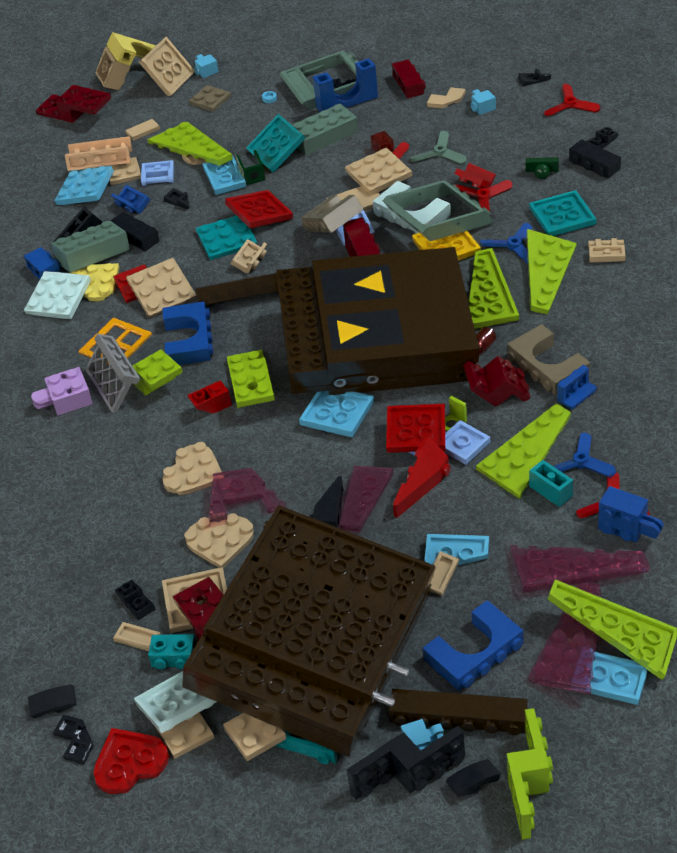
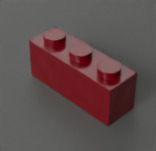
(408, 78)

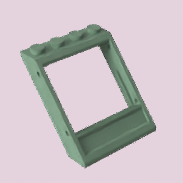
(303, 89)

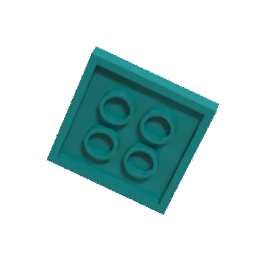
(276, 142)
(562, 213)
(224, 237)

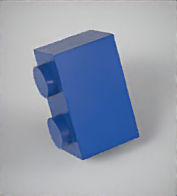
(41, 261)

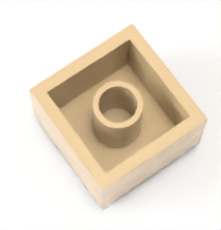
(110, 71)

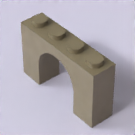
(331, 214)
(529, 345)

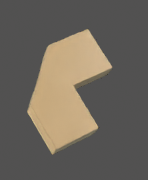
(454, 95)

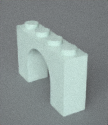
(435, 212)

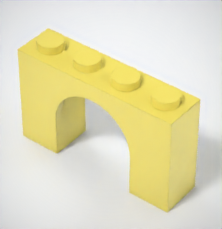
(126, 48)

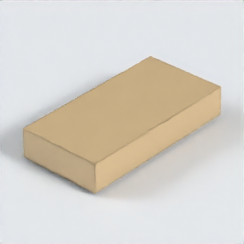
(142, 129)
(443, 573)
(134, 636)

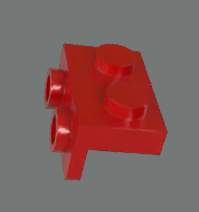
(477, 175)

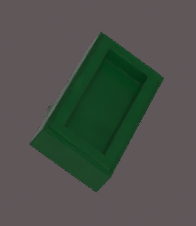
(542, 166)

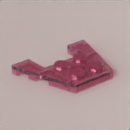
(239, 487)

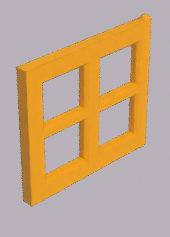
(85, 350)

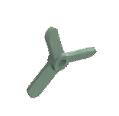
(441, 150)

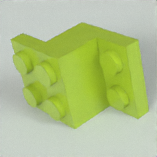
(156, 371)

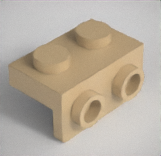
(248, 256)

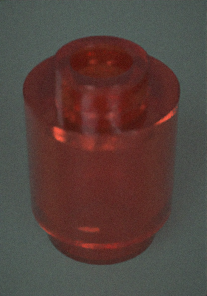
(485, 338)

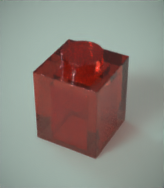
(381, 140)

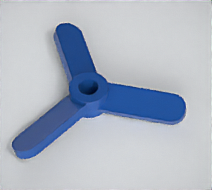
(513, 243)
(582, 459)

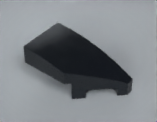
(533, 78)
(177, 198)

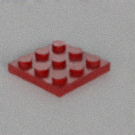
(259, 208)
(411, 423)

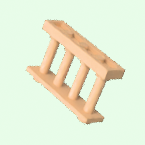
(98, 153)

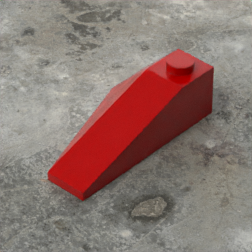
(427, 472)

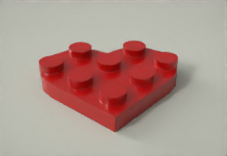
(128, 758)

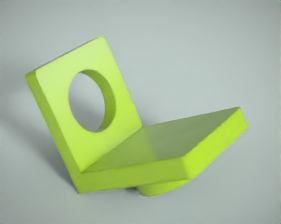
(457, 411)

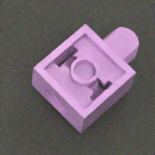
(64, 391)

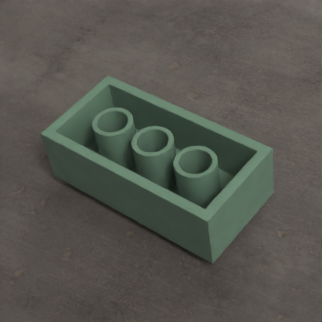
(326, 128)
(90, 246)

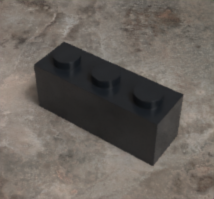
(594, 159)
(137, 231)

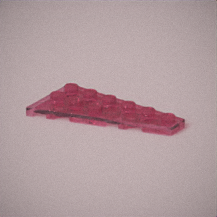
(540, 568)
(568, 653)

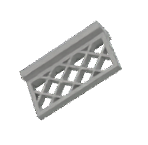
(117, 363)

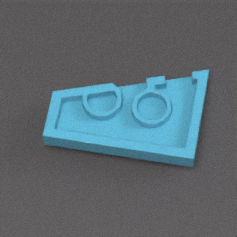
(464, 547)

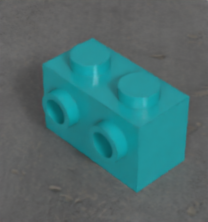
(551, 483)
(170, 650)

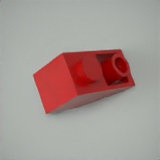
(211, 398)

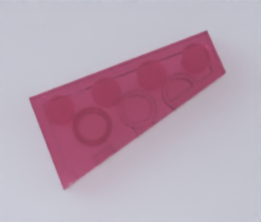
(363, 494)

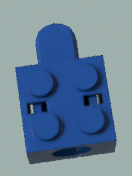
(626, 516)

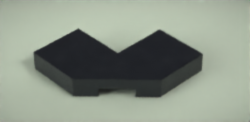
(81, 743)

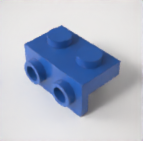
(132, 200)
(575, 388)

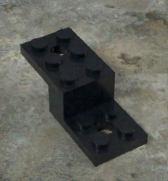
(407, 763)

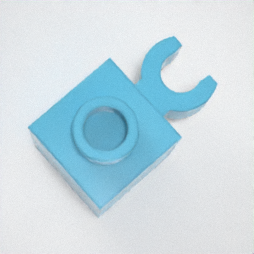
(205, 65)
(483, 101)
(420, 735)

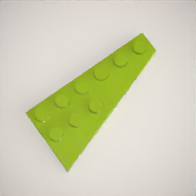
(187, 140)
(547, 265)
(489, 294)
(513, 460)
(634, 634)

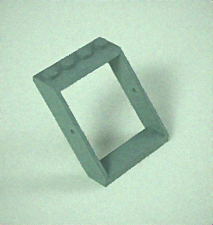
(445, 228)

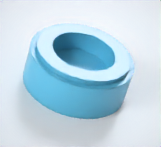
(269, 97)

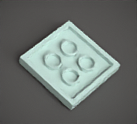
(57, 295)
(170, 703)

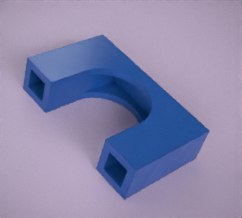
(363, 89)
(197, 347)
(462, 668)

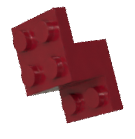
(497, 381)

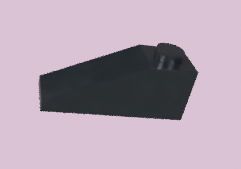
(80, 223)
(329, 506)

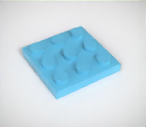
(84, 185)
(337, 413)

